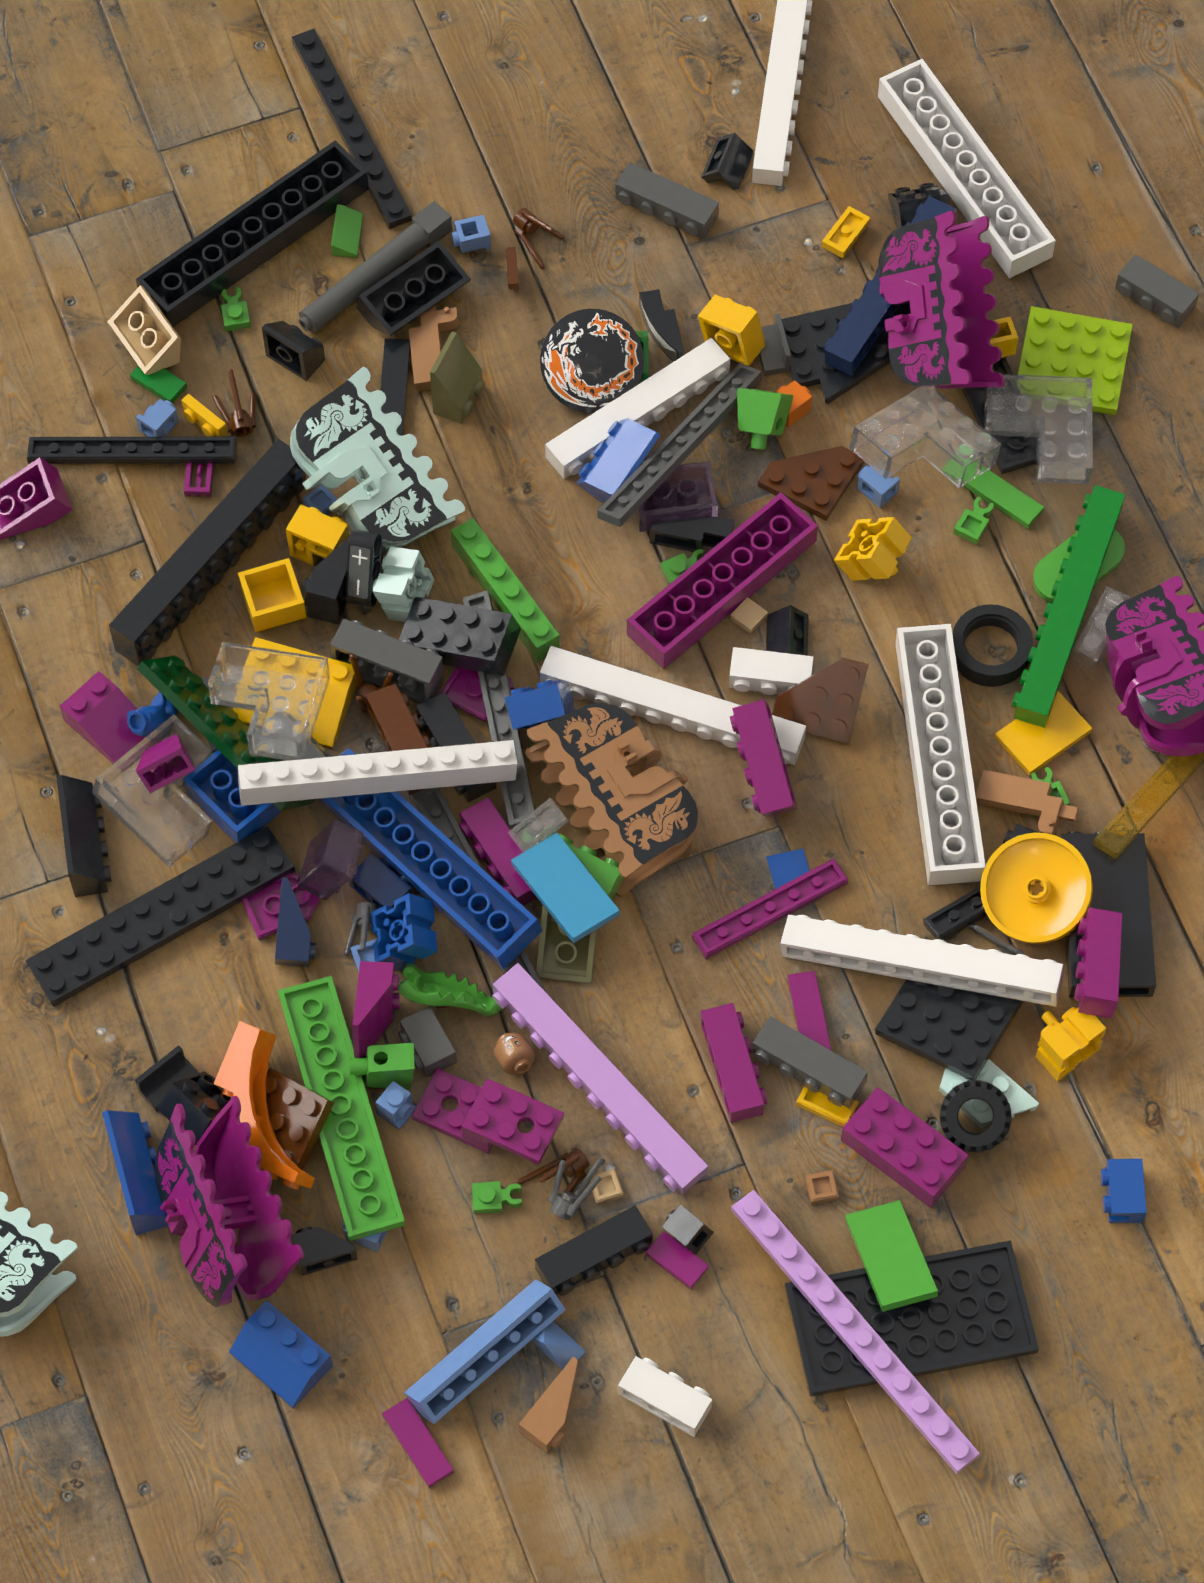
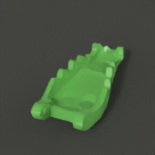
(445, 991)

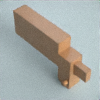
(426, 342)
(1024, 797)

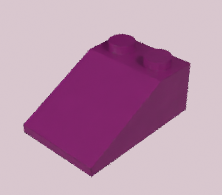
(32, 499)
(100, 717)
(374, 1004)

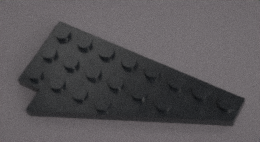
(806, 340)

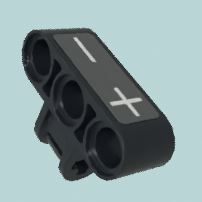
(363, 567)

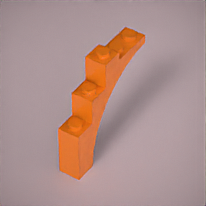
(244, 1076)

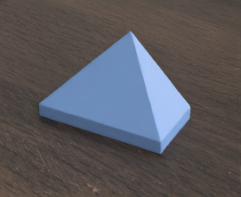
(557, 1345)

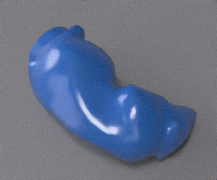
(148, 718)

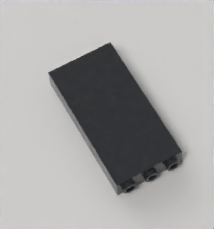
(1122, 888)

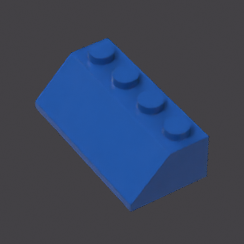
(135, 1169)

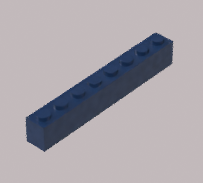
(868, 313)

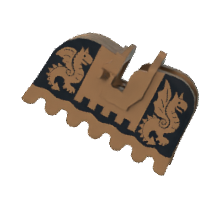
(617, 790)

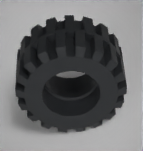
(975, 1141)

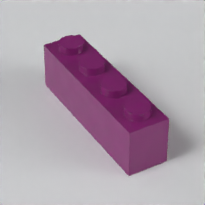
(496, 847)
(1099, 962)
(732, 1062)

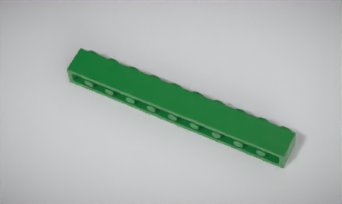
(1069, 606)

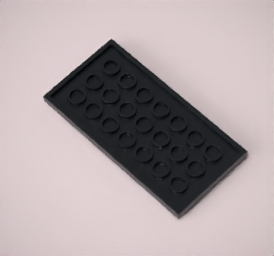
(972, 1321)

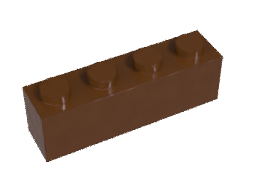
(395, 722)

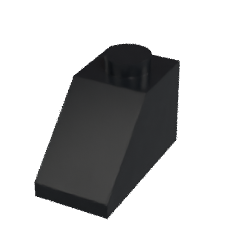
(322, 1249)

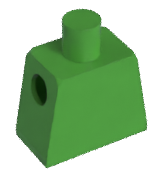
(762, 414)
(385, 1065)

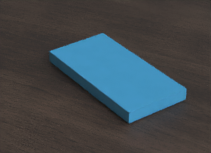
(565, 887)

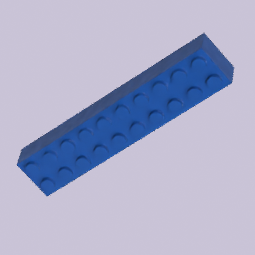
(440, 872)

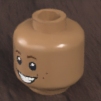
(514, 1053)

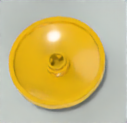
(1036, 888)

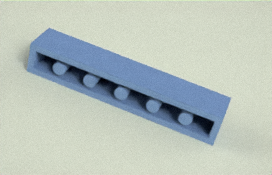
(485, 1351)

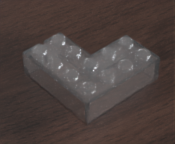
(1054, 412)
(929, 428)
(281, 690)
(167, 817)

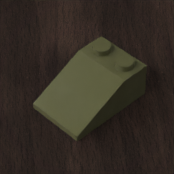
(455, 381)
(561, 957)

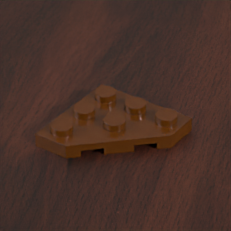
(813, 479)
(826, 700)
(295, 1115)

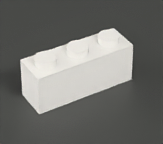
(767, 670)
(665, 1395)

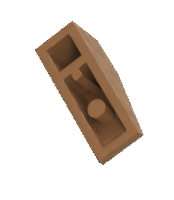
(548, 1417)

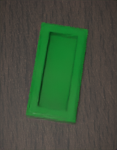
(161, 383)

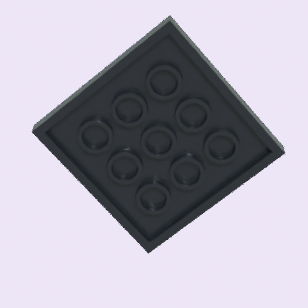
(948, 1025)

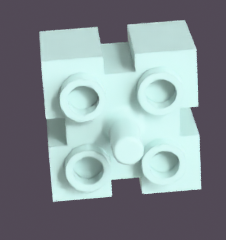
(401, 581)

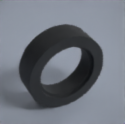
(992, 616)

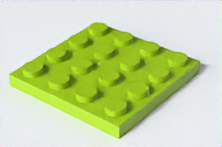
(1078, 347)

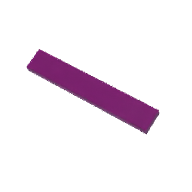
(769, 908)

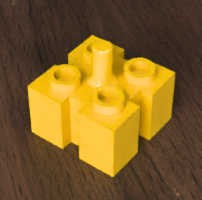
(873, 549)
(1068, 1042)

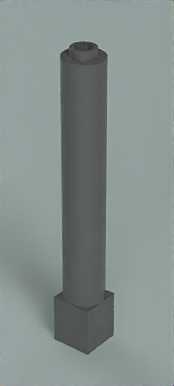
(426, 229)

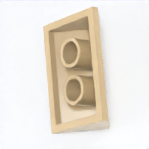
(146, 333)

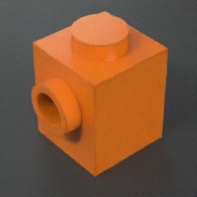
(801, 401)

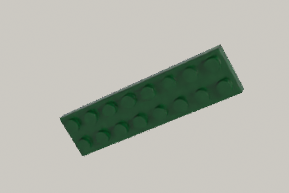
(214, 721)

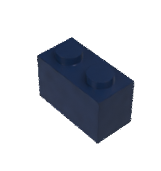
(379, 883)

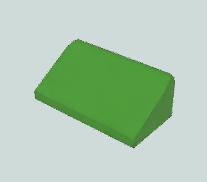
(346, 232)

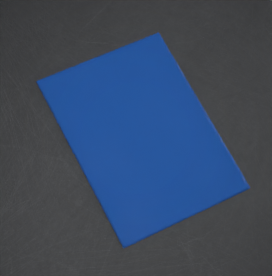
(787, 866)

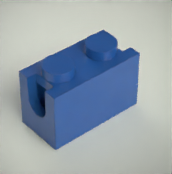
(1124, 1191)

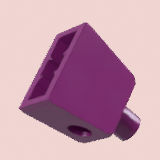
(168, 762)

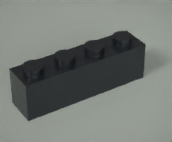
(446, 728)
(594, 1251)

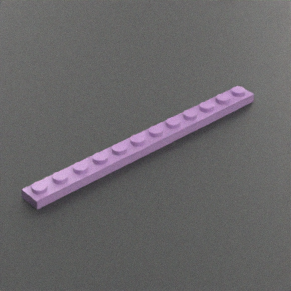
(855, 1332)

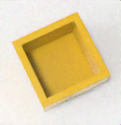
(272, 595)

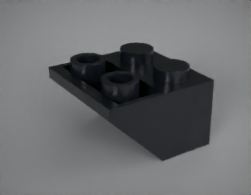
(906, 201)
(200, 1100)

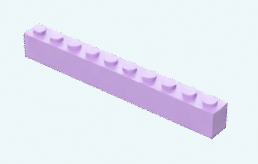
(600, 1079)

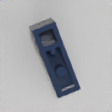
(293, 935)

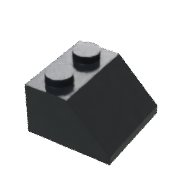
(292, 348)

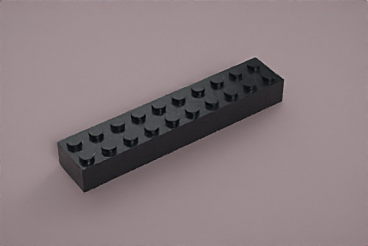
(254, 232)
(207, 554)

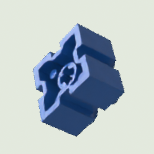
(404, 931)

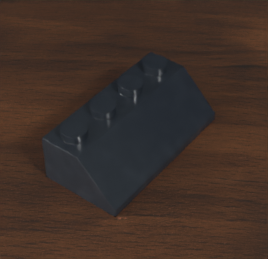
(412, 290)
(82, 836)

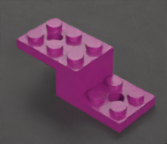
(488, 1116)

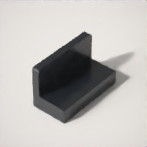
(728, 161)
(787, 631)
(157, 1079)

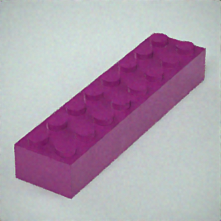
(721, 580)

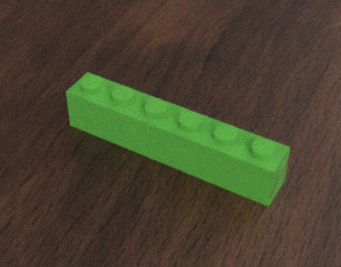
(504, 587)

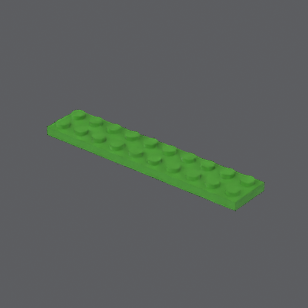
(350, 1132)

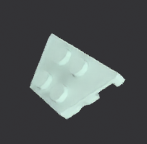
(978, 1109)

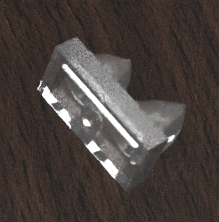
(538, 825)

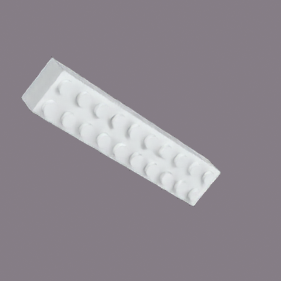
(965, 167)
(939, 755)

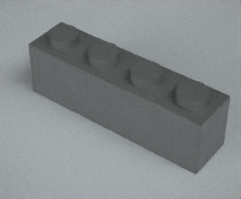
(666, 200)
(809, 1062)

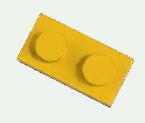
(846, 232)
(203, 417)

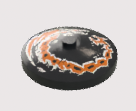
(591, 359)

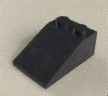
(327, 587)

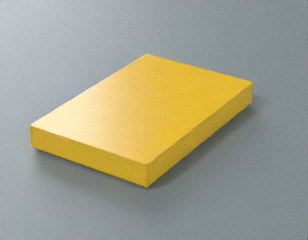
(1036, 746)

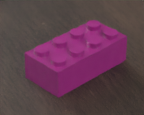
(764, 759)
(904, 1147)

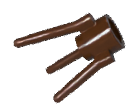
(529, 223)
(241, 422)
(368, 688)
(575, 1165)

